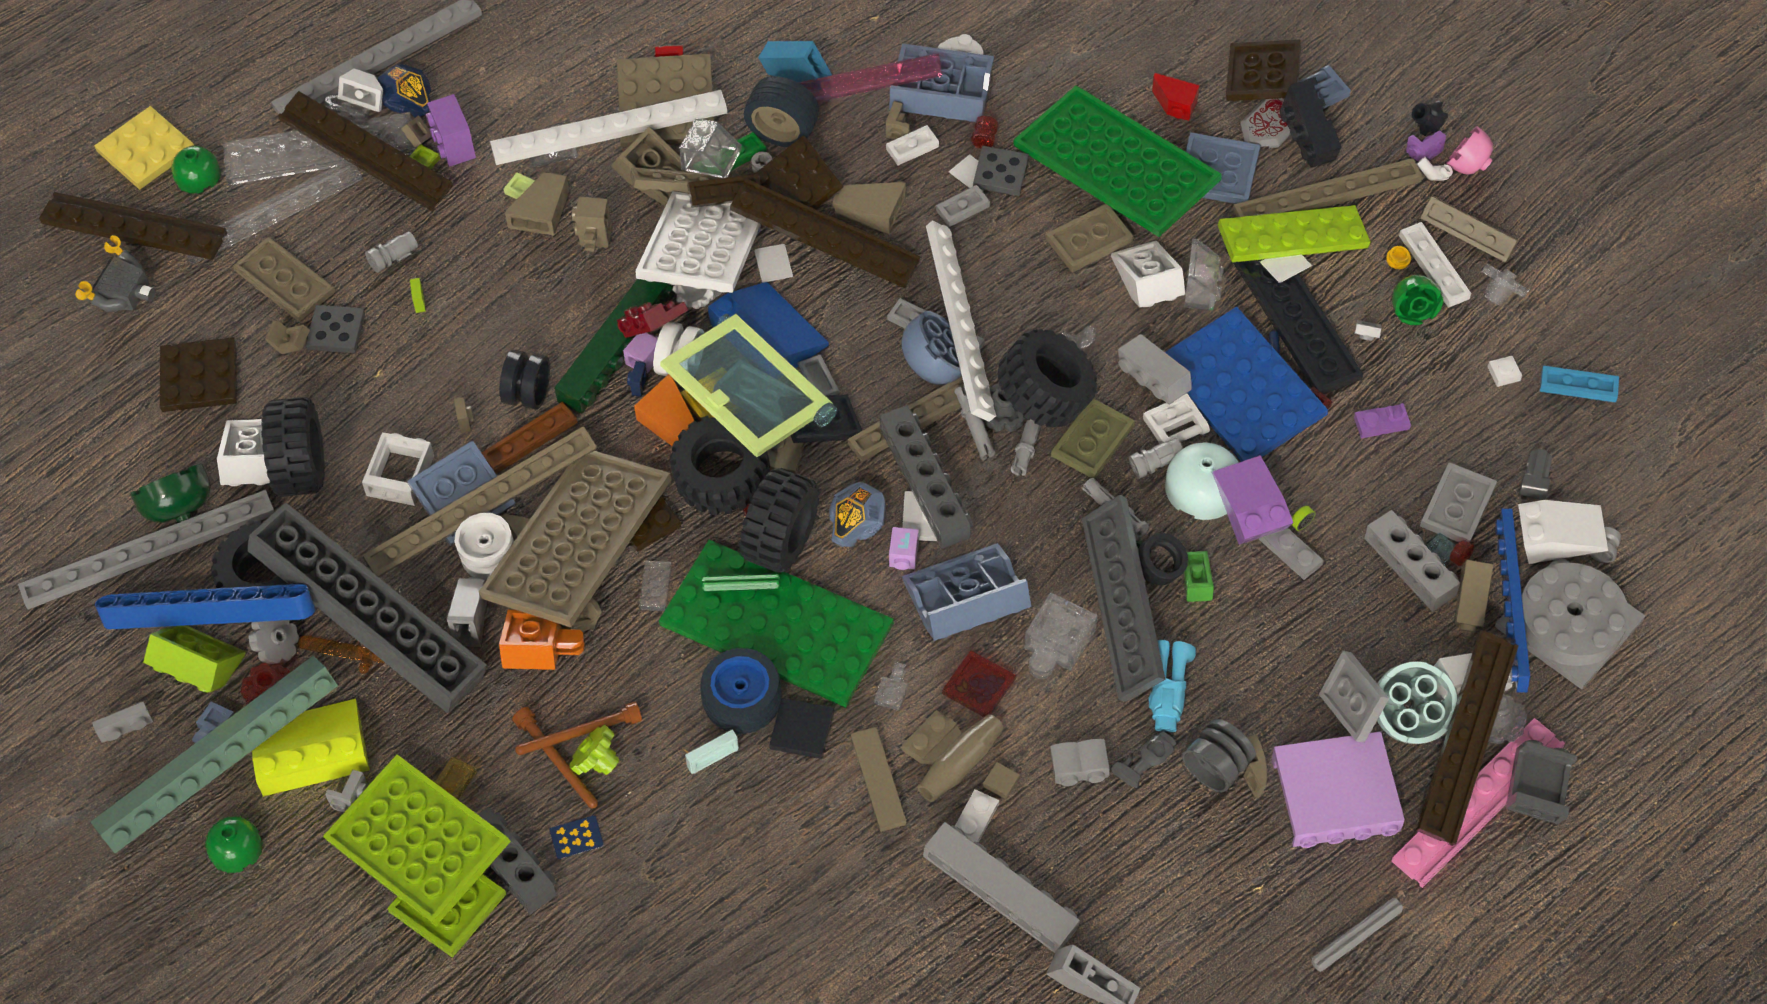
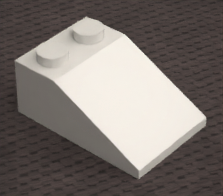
(1149, 274)
(242, 454)
(1561, 530)

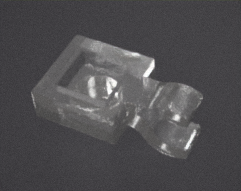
(893, 689)

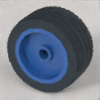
(741, 690)

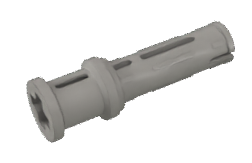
(1102, 496)

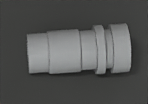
(392, 250)
(1154, 458)

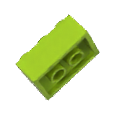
(192, 657)

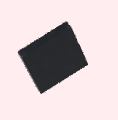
(801, 728)

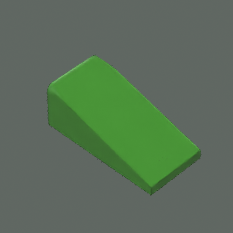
(1198, 577)

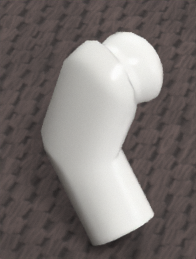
(1434, 173)

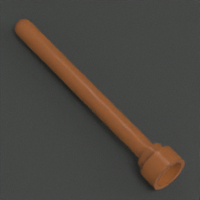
(628, 714)
(526, 720)

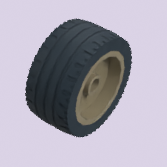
(781, 111)

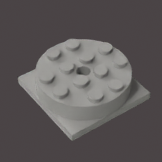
(1572, 643)

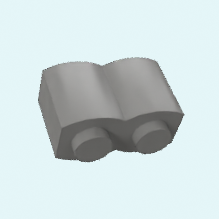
(1079, 762)

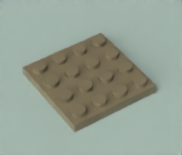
(662, 80)

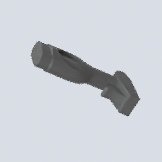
(1153, 753)

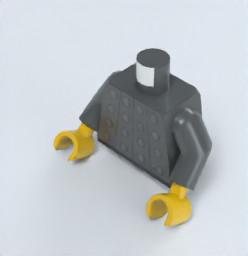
(119, 284)

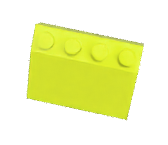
(312, 749)

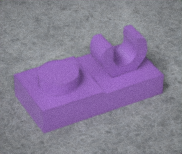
(1382, 420)

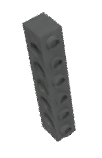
(946, 529)

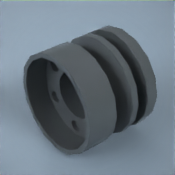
(1218, 755)

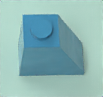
(794, 60)

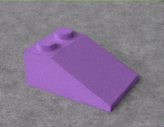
(1252, 500)

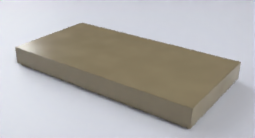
(284, 279)

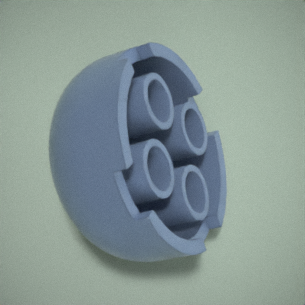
(931, 349)

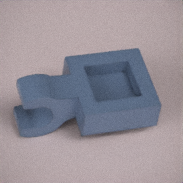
(210, 719)

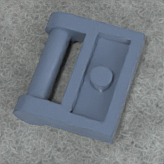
(1331, 89)

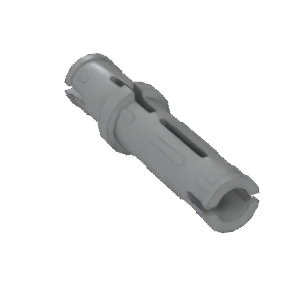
(975, 425)
(1025, 449)

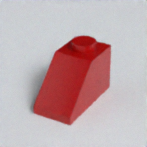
(1175, 96)

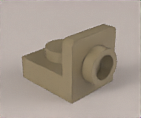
(896, 123)

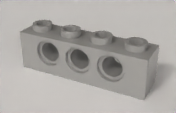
(1414, 573)

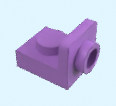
(1428, 148)

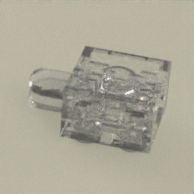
(1058, 635)

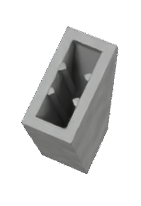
(467, 612)

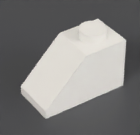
(361, 89)

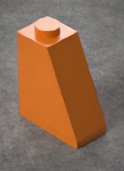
(664, 411)

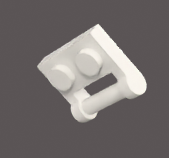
(1171, 416)

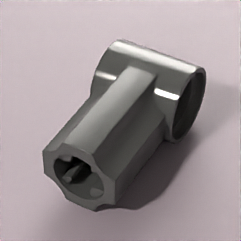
(1536, 480)

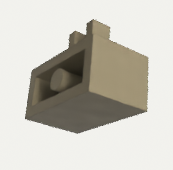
(592, 222)

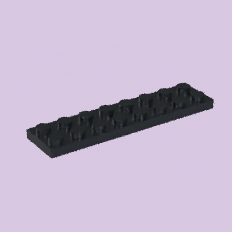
(1302, 327)

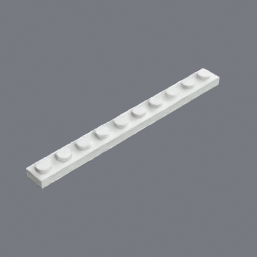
(608, 127)
(960, 321)

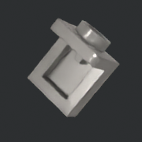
(354, 787)

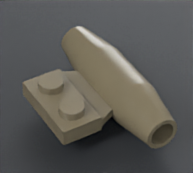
(949, 750)

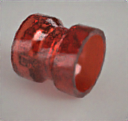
(984, 131)

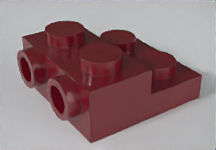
(648, 317)

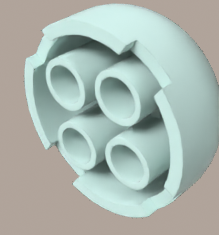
(1191, 482)
(1426, 717)

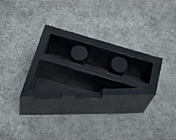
(1308, 123)

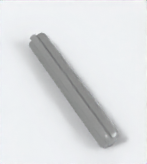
(1357, 934)

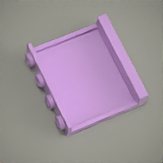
(1338, 790)

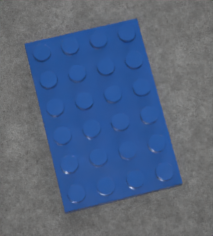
(1245, 386)

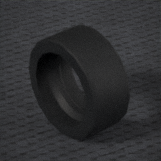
(1177, 552)

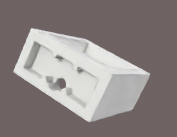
(389, 489)

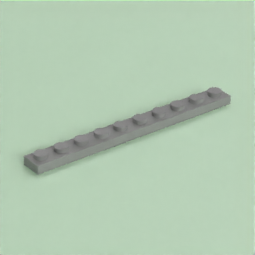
(387, 51)
(145, 549)

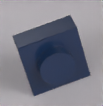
(637, 379)

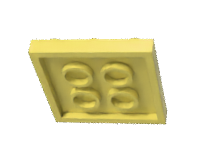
(143, 147)

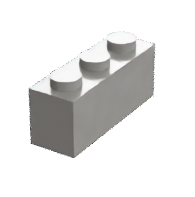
(1154, 369)

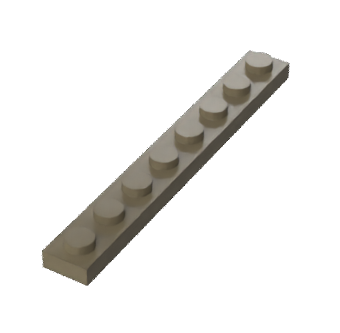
(1334, 190)

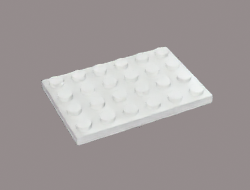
(698, 246)

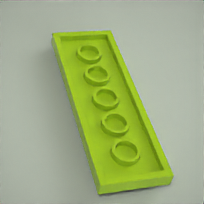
(1293, 233)

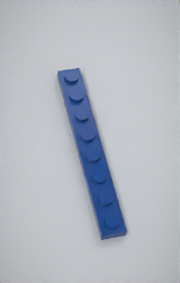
(1513, 606)

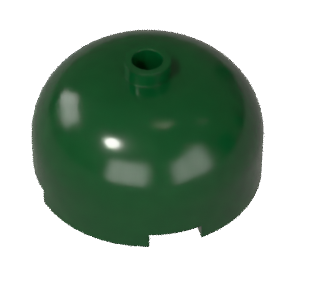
(173, 495)

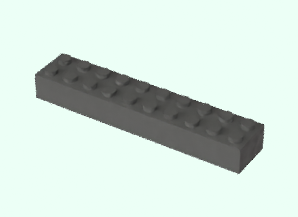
(367, 607)

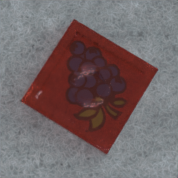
(978, 684)

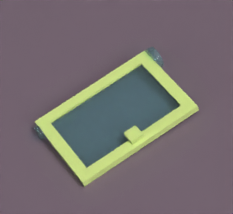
(747, 385)

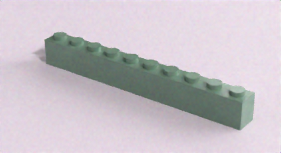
(213, 754)

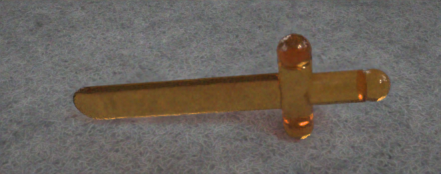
(340, 649)

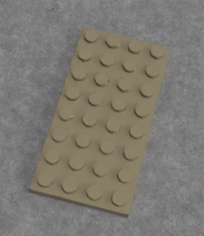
(575, 537)

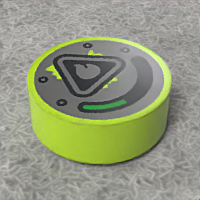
(1303, 517)

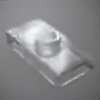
(655, 585)

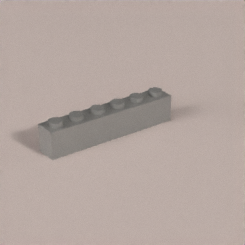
(1001, 887)

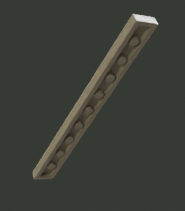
(481, 500)

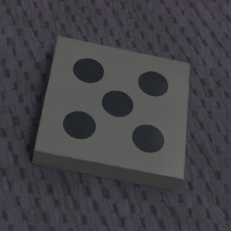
(1001, 170)
(335, 329)

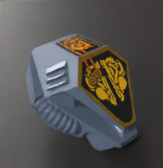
(856, 514)

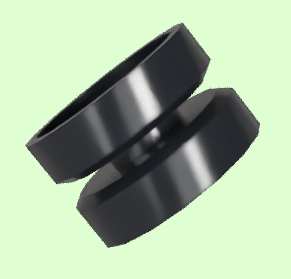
(524, 379)

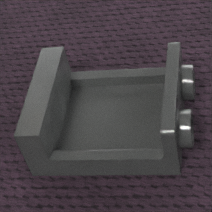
(1540, 781)

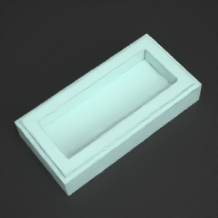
(712, 752)

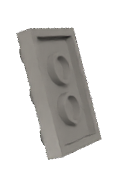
(1458, 503)
(1353, 696)

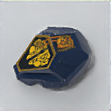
(405, 90)

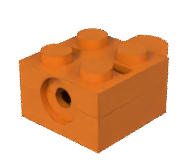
(536, 642)

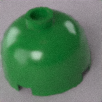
(195, 169)
(1416, 299)
(233, 844)

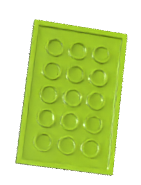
(416, 839)

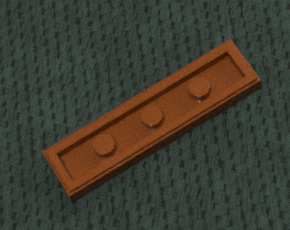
(529, 437)

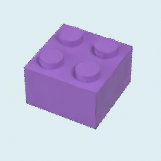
(450, 130)

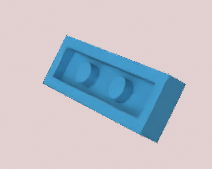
(1579, 383)

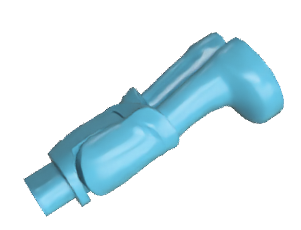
(1168, 697)

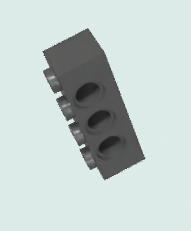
(530, 893)

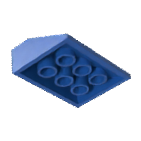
(772, 320)

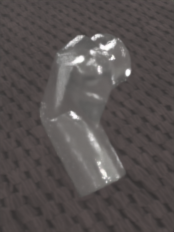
(1083, 339)

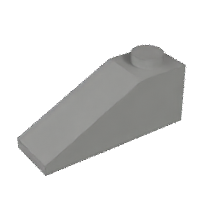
(1090, 977)

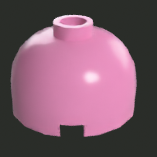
(1472, 153)

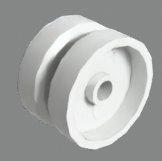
(672, 338)
(482, 543)

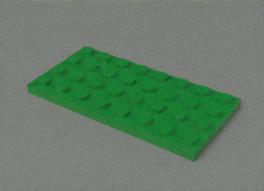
(1117, 160)
(802, 628)

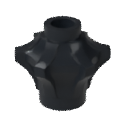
(1429, 116)

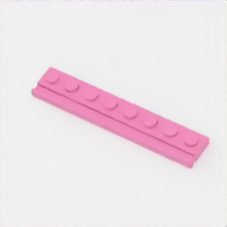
(1427, 856)

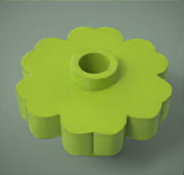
(595, 753)

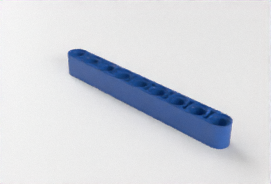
(205, 606)

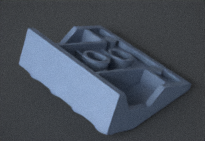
(956, 94)
(967, 591)

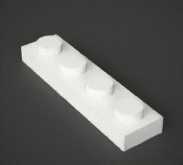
(1435, 264)

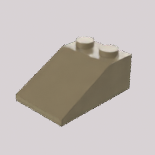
(648, 152)

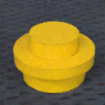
(1398, 257)

